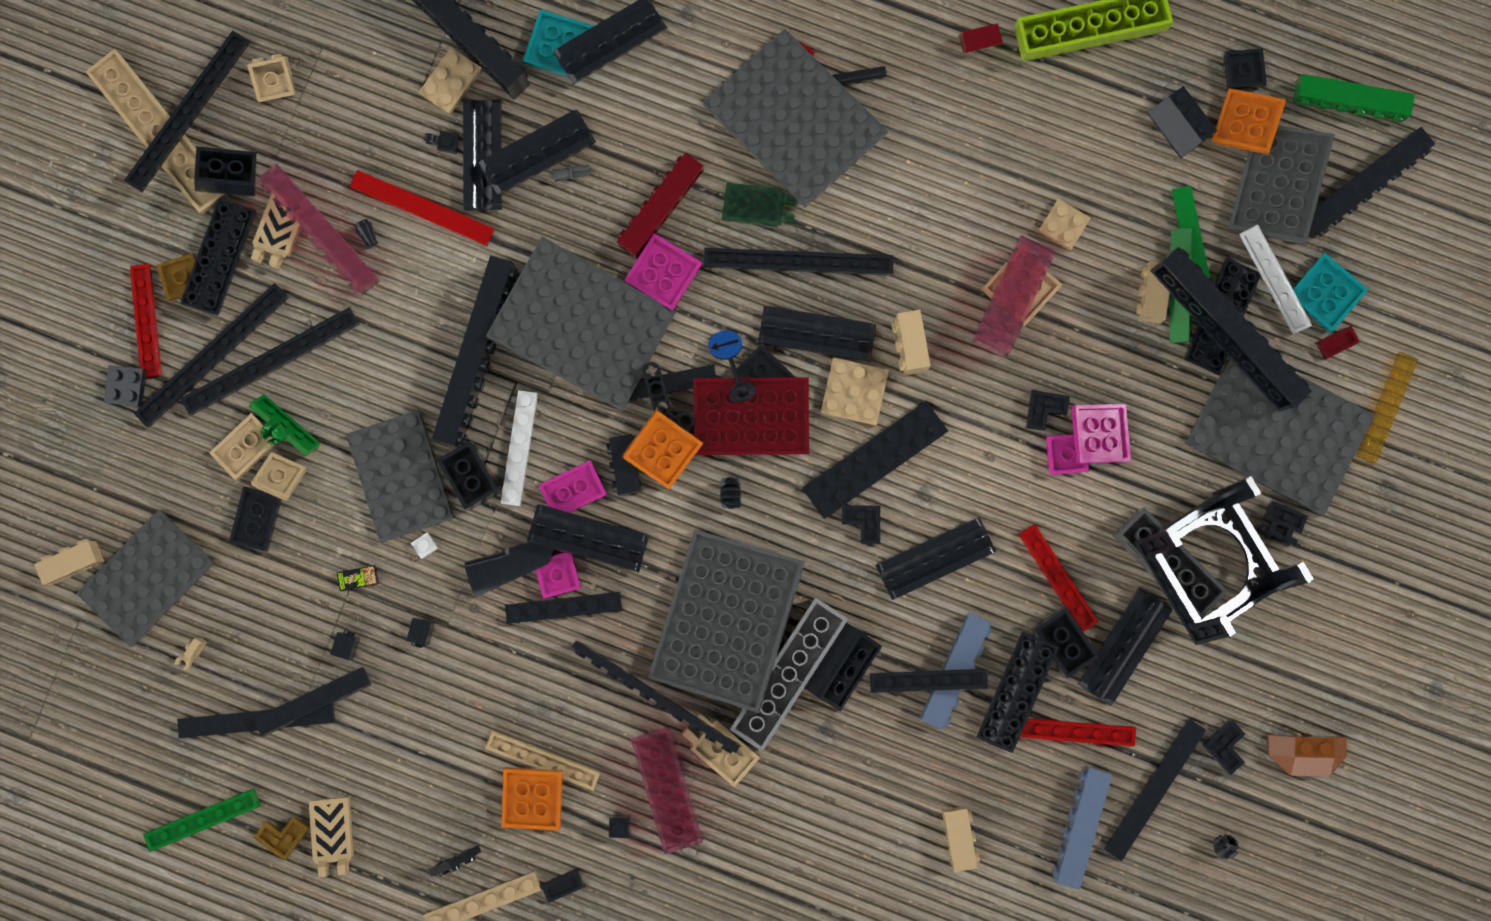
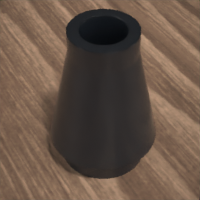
(366, 232)

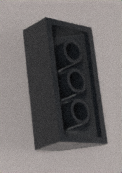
(843, 667)

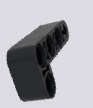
(663, 396)

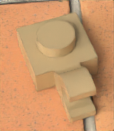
(193, 650)

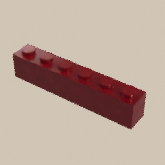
(660, 205)

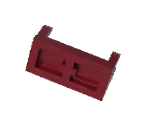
(980, 38)

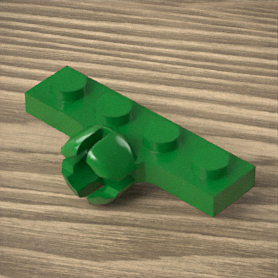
(282, 426)

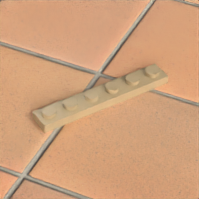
(487, 899)

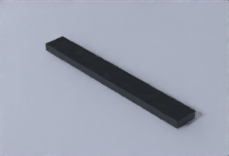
(242, 722)
(1155, 789)

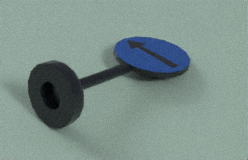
(726, 346)

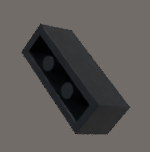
(626, 474)

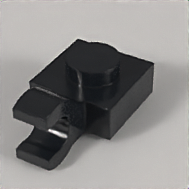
(445, 142)

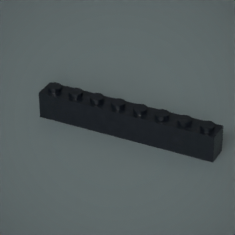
(1369, 180)

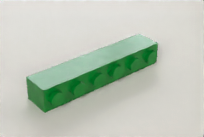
(1353, 98)

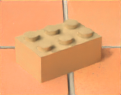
(911, 342)

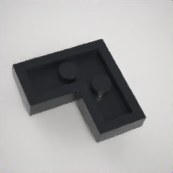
(1043, 403)
(867, 517)
(1221, 745)
(453, 864)

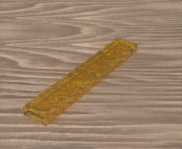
(1387, 407)

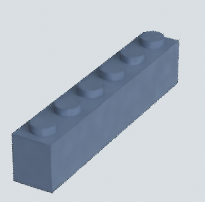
(961, 656)
(1082, 827)

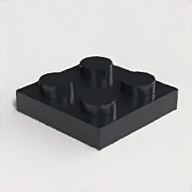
(1245, 69)
(125, 386)

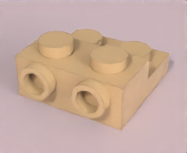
(271, 78)

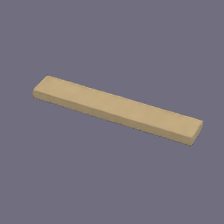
(542, 759)

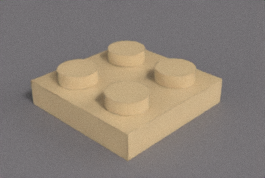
(1064, 224)
(278, 476)

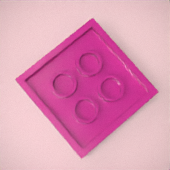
(663, 272)
(1101, 433)

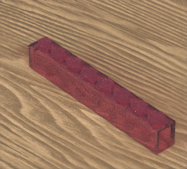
(319, 229)

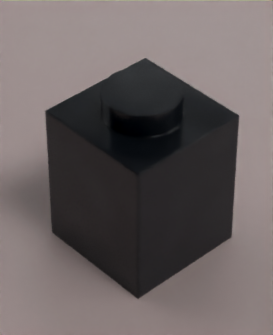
(420, 632)
(345, 645)
(619, 826)

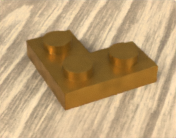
(285, 841)

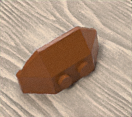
(1307, 754)

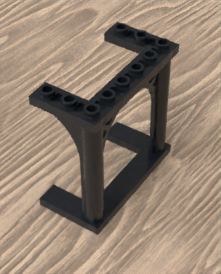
(1217, 623)

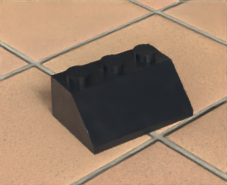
(1182, 122)

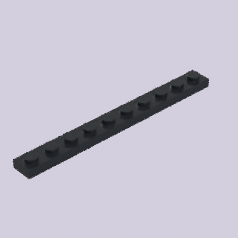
(186, 111)
(798, 261)
(211, 355)
(270, 361)
(662, 701)

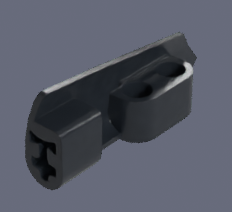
(505, 566)

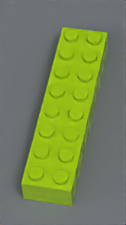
(1089, 26)

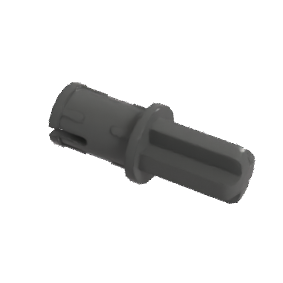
(571, 172)

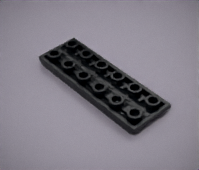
(609, 40)
(480, 139)
(537, 152)
(218, 257)
(1239, 285)
(817, 333)
(588, 538)
(935, 558)
(1125, 646)
(1017, 692)

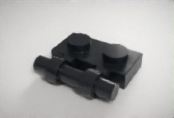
(1284, 517)

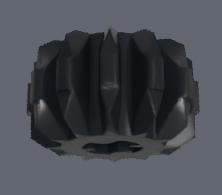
(730, 493)

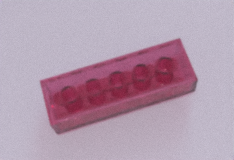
(1013, 296)
(667, 789)

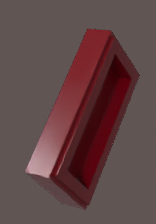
(1337, 342)

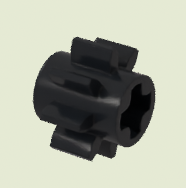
(1226, 846)

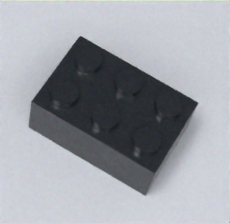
(225, 171)
(469, 475)
(1074, 647)

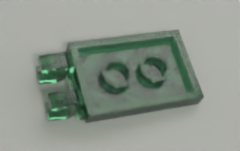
(757, 205)

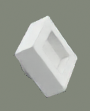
(424, 545)

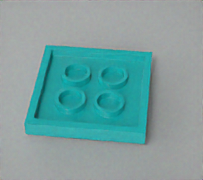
(549, 34)
(1328, 292)

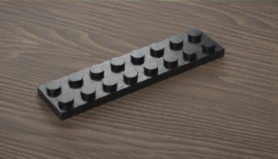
(874, 459)

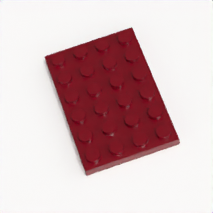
(766, 424)

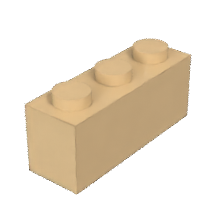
(1153, 297)
(69, 562)
(960, 838)

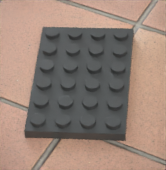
(1283, 187)
(399, 476)
(145, 578)

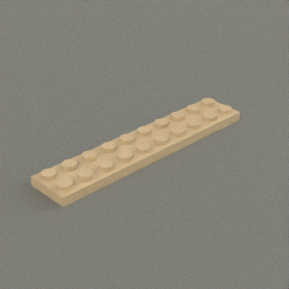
(146, 118)

